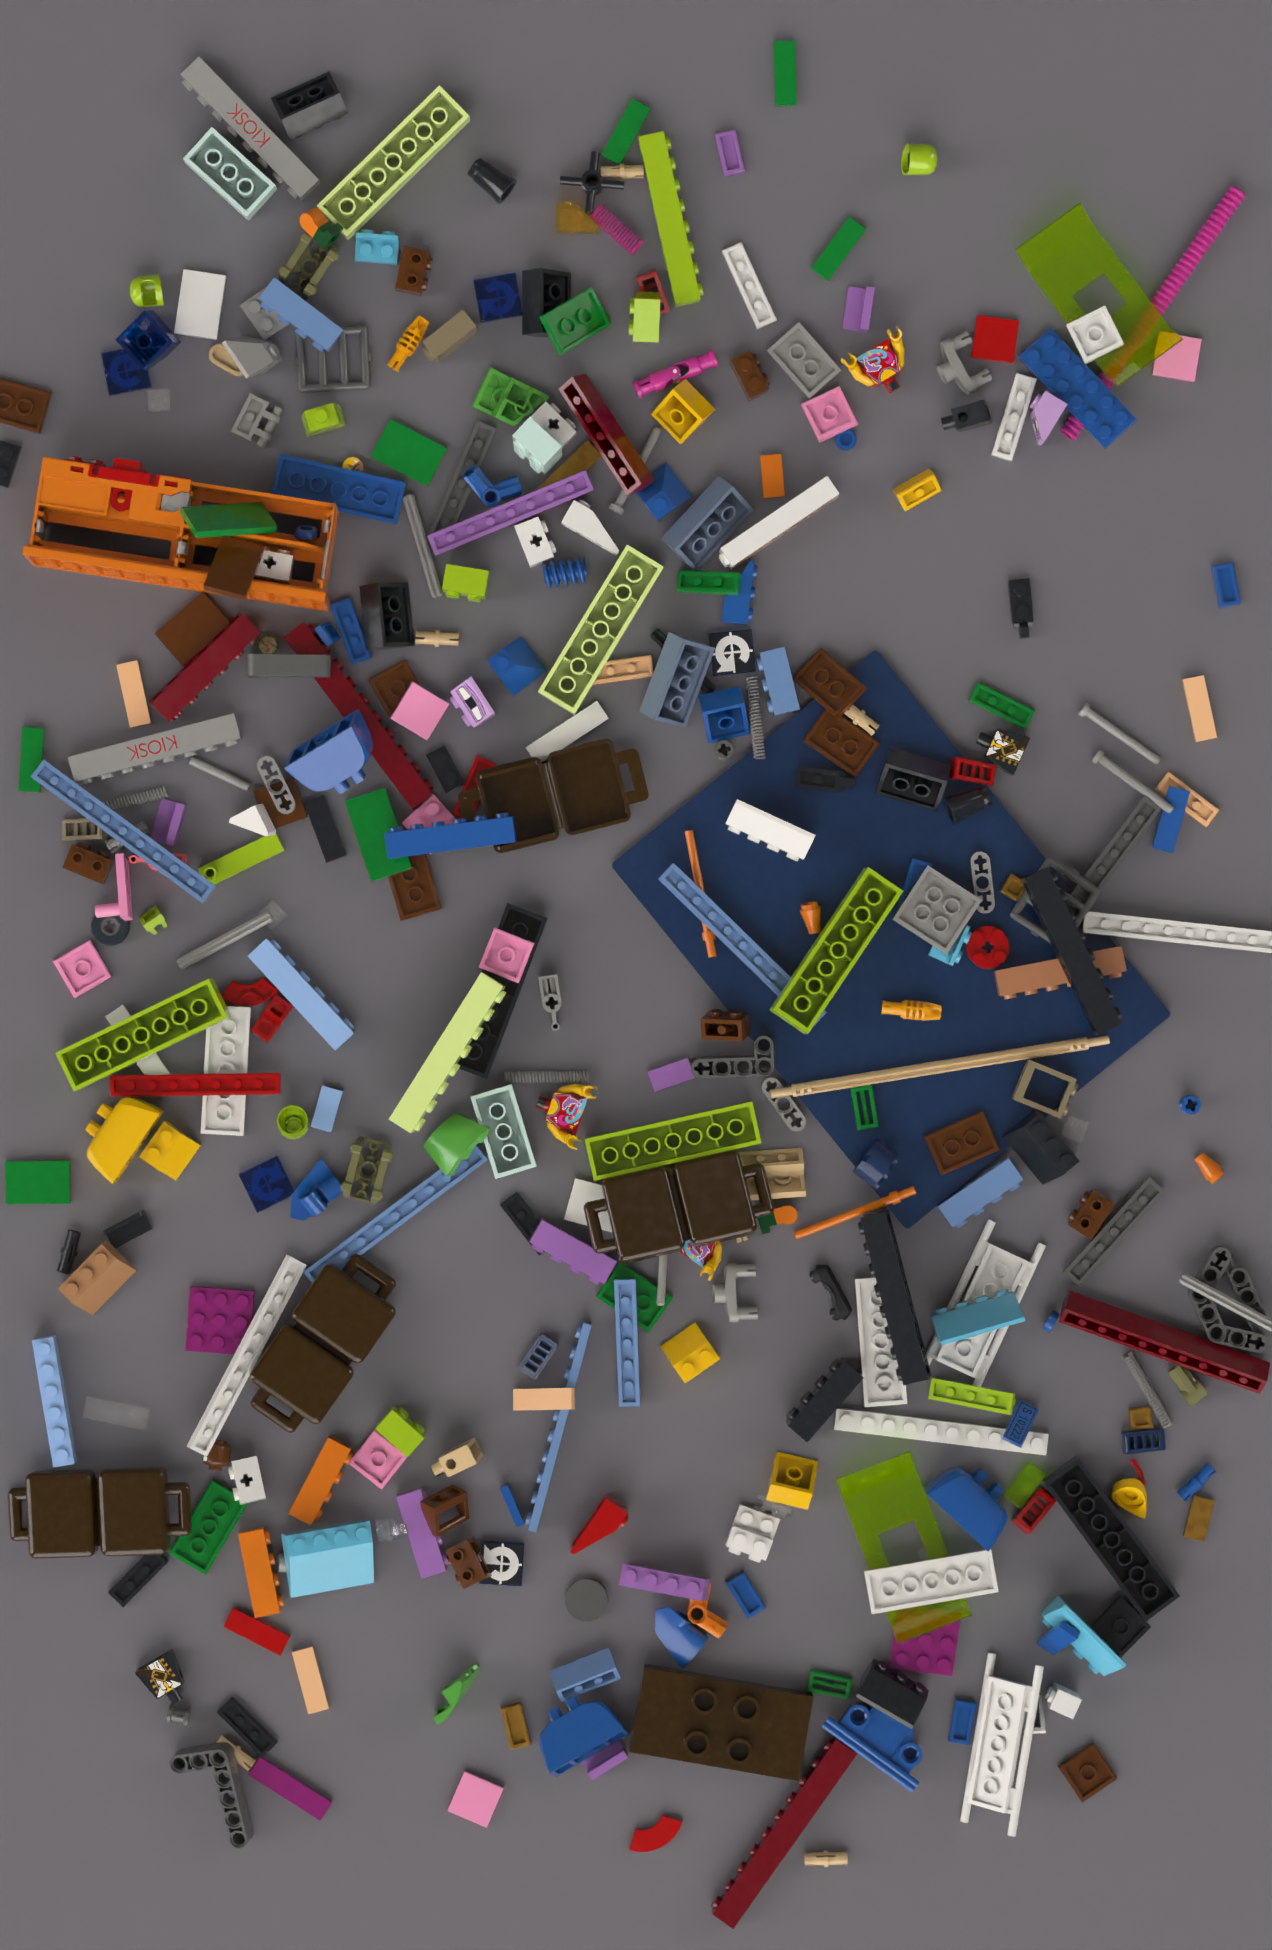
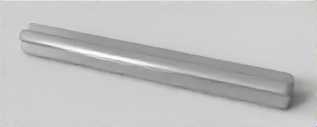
(422, 546)
(224, 940)
(1226, 1301)

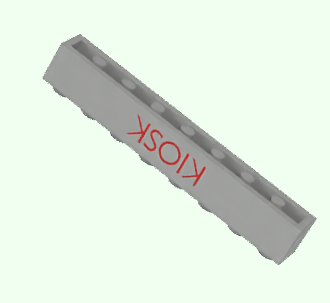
(249, 128)
(154, 748)

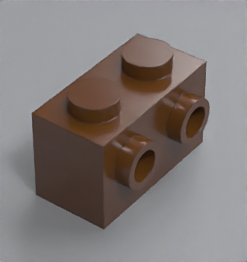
(413, 271)
(749, 376)
(88, 863)
(725, 1025)
(1090, 1214)
(468, 1563)

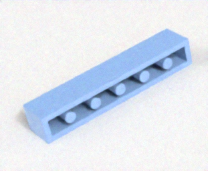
(301, 994)
(54, 1401)

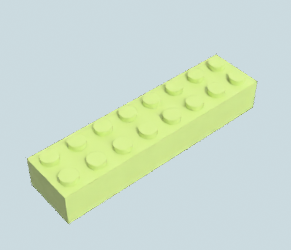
(394, 162)
(600, 629)
(447, 1053)

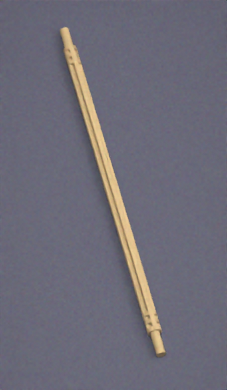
(939, 1066)

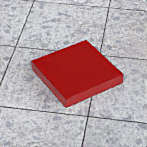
(995, 339)

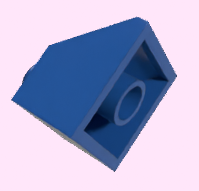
(724, 714)

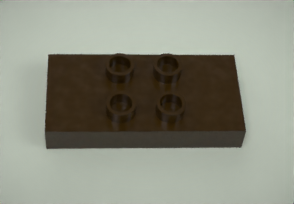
(721, 1722)

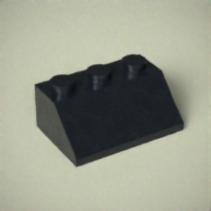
(309, 105)
(542, 292)
(386, 615)
(913, 779)
(1041, 1147)
(892, 1693)

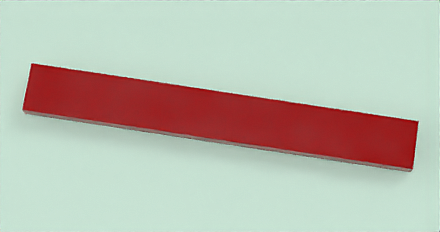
(195, 1084)

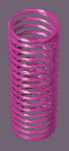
(633, 250)

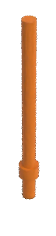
(707, 935)
(893, 1197)

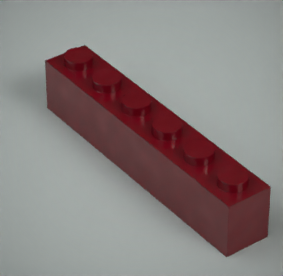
(606, 434)
(204, 667)

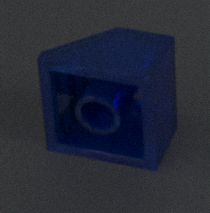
(148, 340)

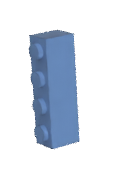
(301, 315)
(980, 1192)

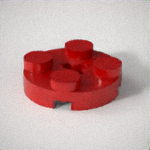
(997, 954)

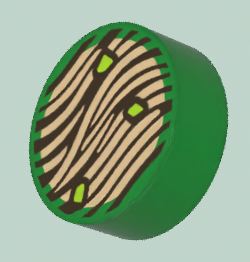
(267, 645)

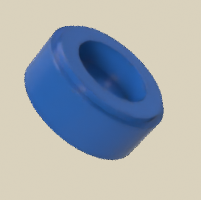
(845, 440)
(306, 532)
(1051, 1321)

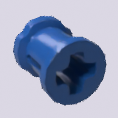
(1196, 1106)

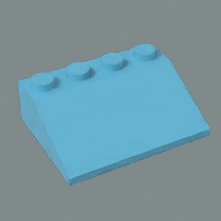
(977, 1317)
(329, 1557)
(1089, 1644)

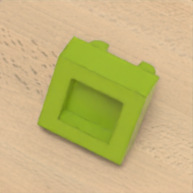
(151, 919)

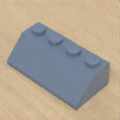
(707, 523)
(677, 680)

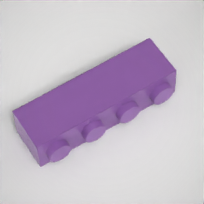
(572, 1251)
(424, 1545)
(664, 1581)

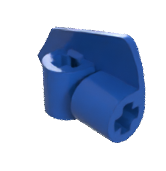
(314, 1192)
(678, 1635)

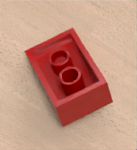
(603, 1522)

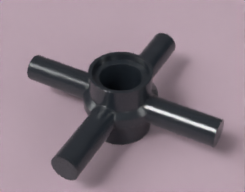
(592, 190)

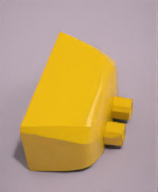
(120, 1135)

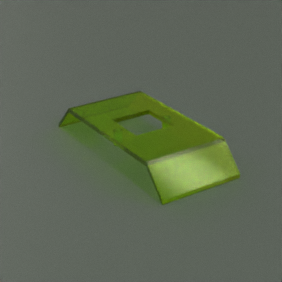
(1073, 255)
(885, 1499)

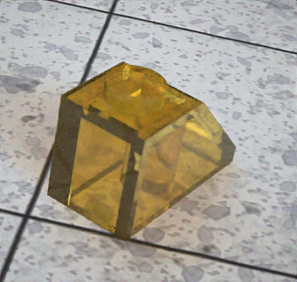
(573, 220)

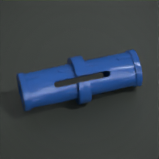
(1196, 1482)

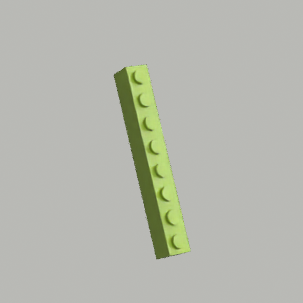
(669, 218)

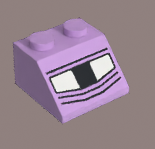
(1045, 415)
(472, 702)

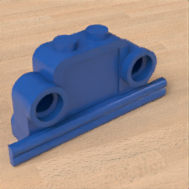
(879, 1741)

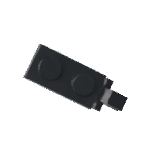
(1021, 605)
(822, 779)

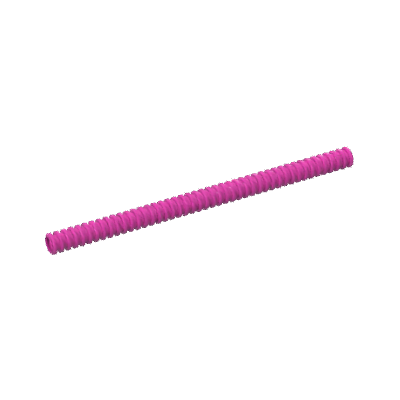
(1179, 274)

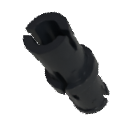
(69, 1251)

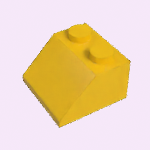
(683, 411)
(170, 1150)
(690, 1352)
(792, 1480)

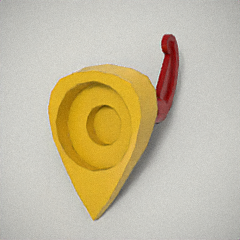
(1131, 1493)

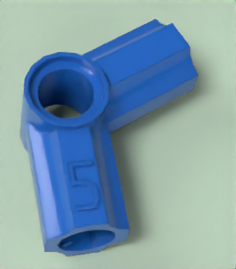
(501, 489)

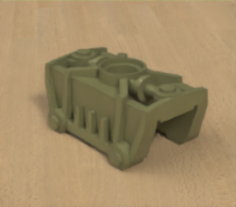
(299, 259)
(355, 1170)

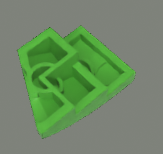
(506, 397)
(454, 1141)
(455, 1692)

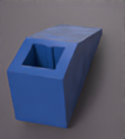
(736, 607)

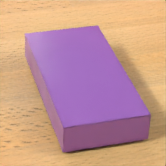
(729, 153)
(670, 1074)

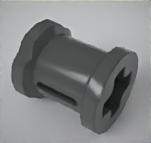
(720, 755)
(175, 1710)

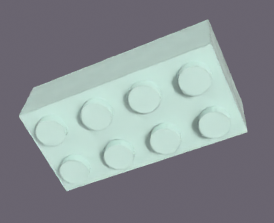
(230, 173)
(537, 446)
(507, 1139)

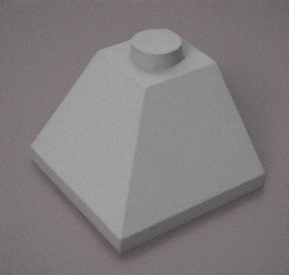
(252, 354)

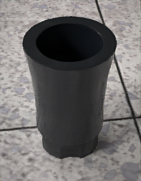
(492, 180)
(967, 803)

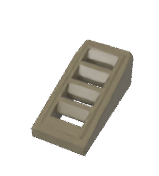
(66, 831)

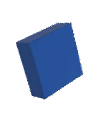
(327, 633)

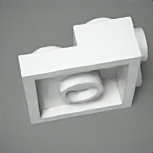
(752, 1533)

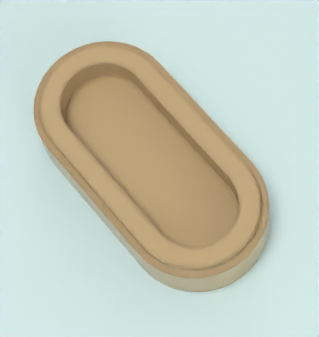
(220, 357)

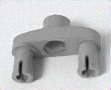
(953, 367)
(726, 1292)

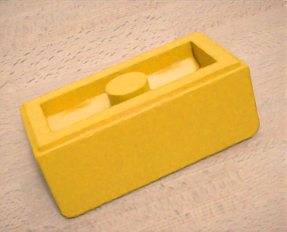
(917, 489)

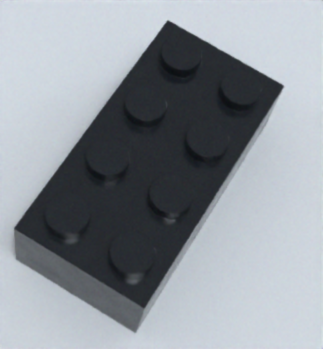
(824, 1399)

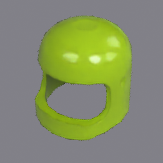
(922, 159)
(146, 291)
(292, 1128)

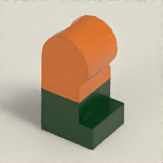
(320, 228)
(783, 1214)

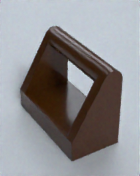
(441, 1502)

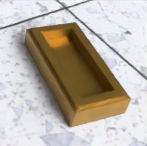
(1198, 1518)
(515, 1726)

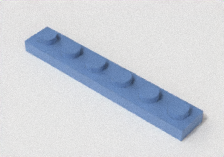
(627, 1342)

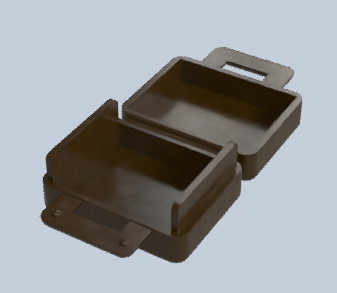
(572, 791)
(659, 1212)
(312, 1360)
(118, 1510)

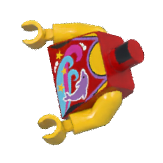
(879, 363)
(566, 1111)
(706, 1257)

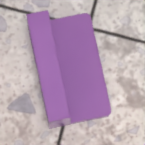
(858, 309)
(168, 822)
(605, 1760)

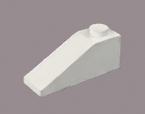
(585, 523)

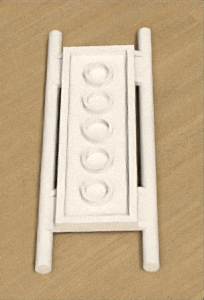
(995, 1272)
(998, 1743)

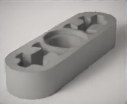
(274, 768)
(989, 876)
(788, 1120)

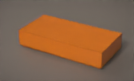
(772, 476)

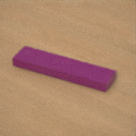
(290, 1788)

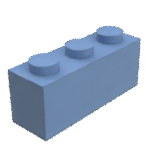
(778, 681)
(585, 1674)

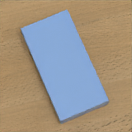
(326, 1108)

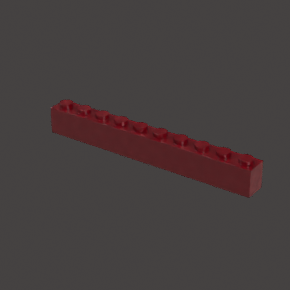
(347, 700)
(1164, 1342)
(783, 1832)

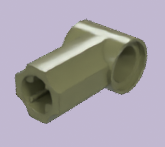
(1189, 1388)

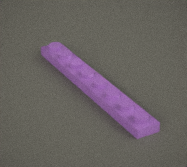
(510, 513)

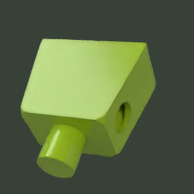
(323, 419)

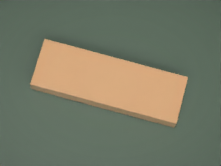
(626, 669)
(133, 694)
(1199, 708)
(1196, 805)
(544, 1399)
(310, 1679)

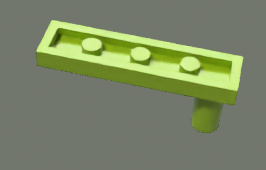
(241, 859)
(972, 1396)

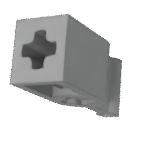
(555, 993)

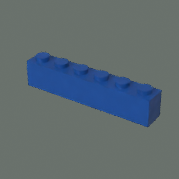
(450, 837)

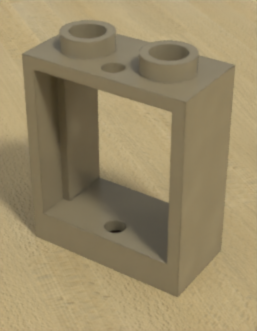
(449, 337)
(1025, 1079)

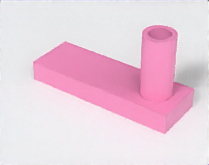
(124, 906)

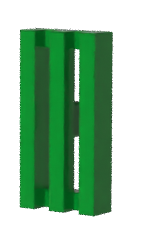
(864, 1108)
(811, 1680)

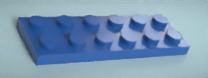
(1079, 387)
(350, 490)

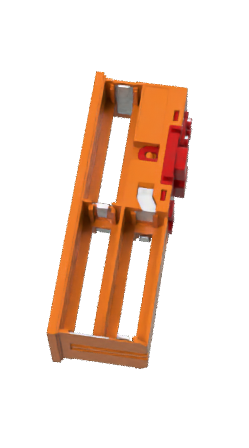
(149, 506)

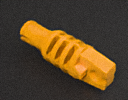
(408, 342)
(913, 1010)

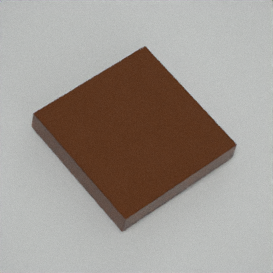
(392, 685)
(278, 819)
(1087, 1772)

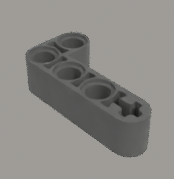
(288, 665)
(732, 1062)

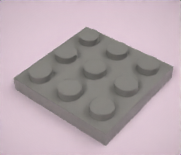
(937, 910)

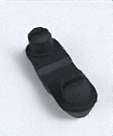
(842, 1308)

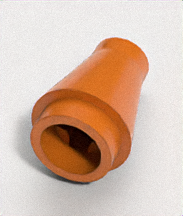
(812, 916)
(1211, 1170)

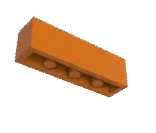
(320, 1480)
(259, 1571)

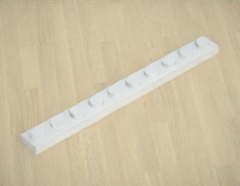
(1177, 932)
(246, 1355)
(935, 1431)

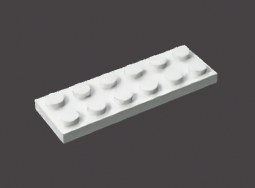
(224, 1054)
(877, 1366)
(931, 1581)

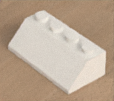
(769, 829)

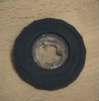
(119, 932)

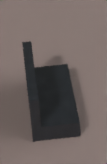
(128, 1229)

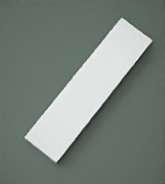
(749, 285)
(1013, 416)
(568, 731)
(149, 1066)

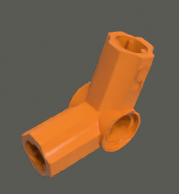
(708, 1620)

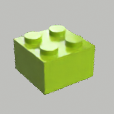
(646, 316)
(465, 582)
(401, 1430)

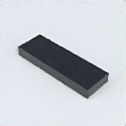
(325, 829)
(521, 1216)
(137, 1578)
(247, 1727)

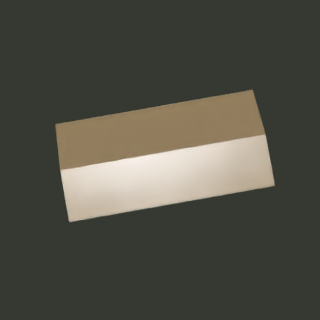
(783, 1171)

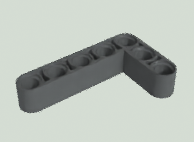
(223, 1785)

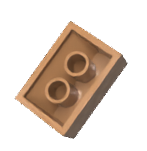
(97, 1278)

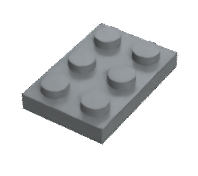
(803, 360)

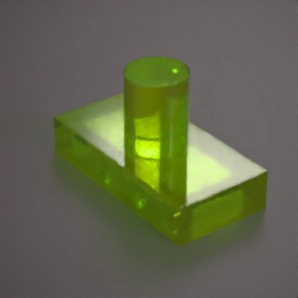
(1024, 1485)

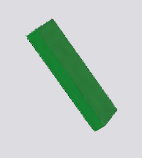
(784, 73)
(625, 132)
(838, 249)
(709, 582)
(1001, 705)
(31, 757)

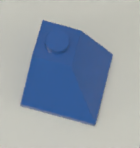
(663, 493)
(516, 666)

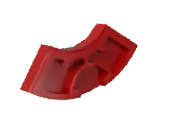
(249, 994)
(655, 1836)

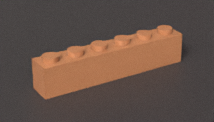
(1050, 973)

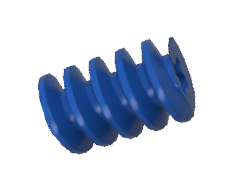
(564, 572)

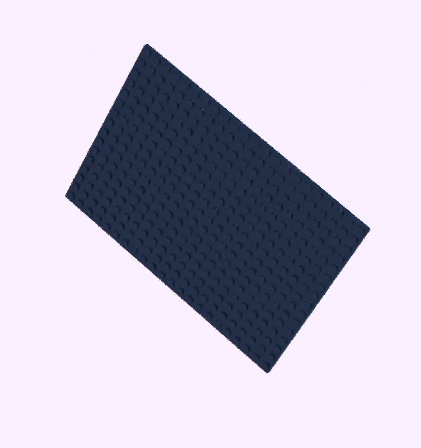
(859, 831)

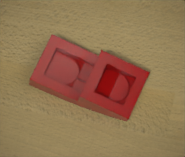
(271, 1018)

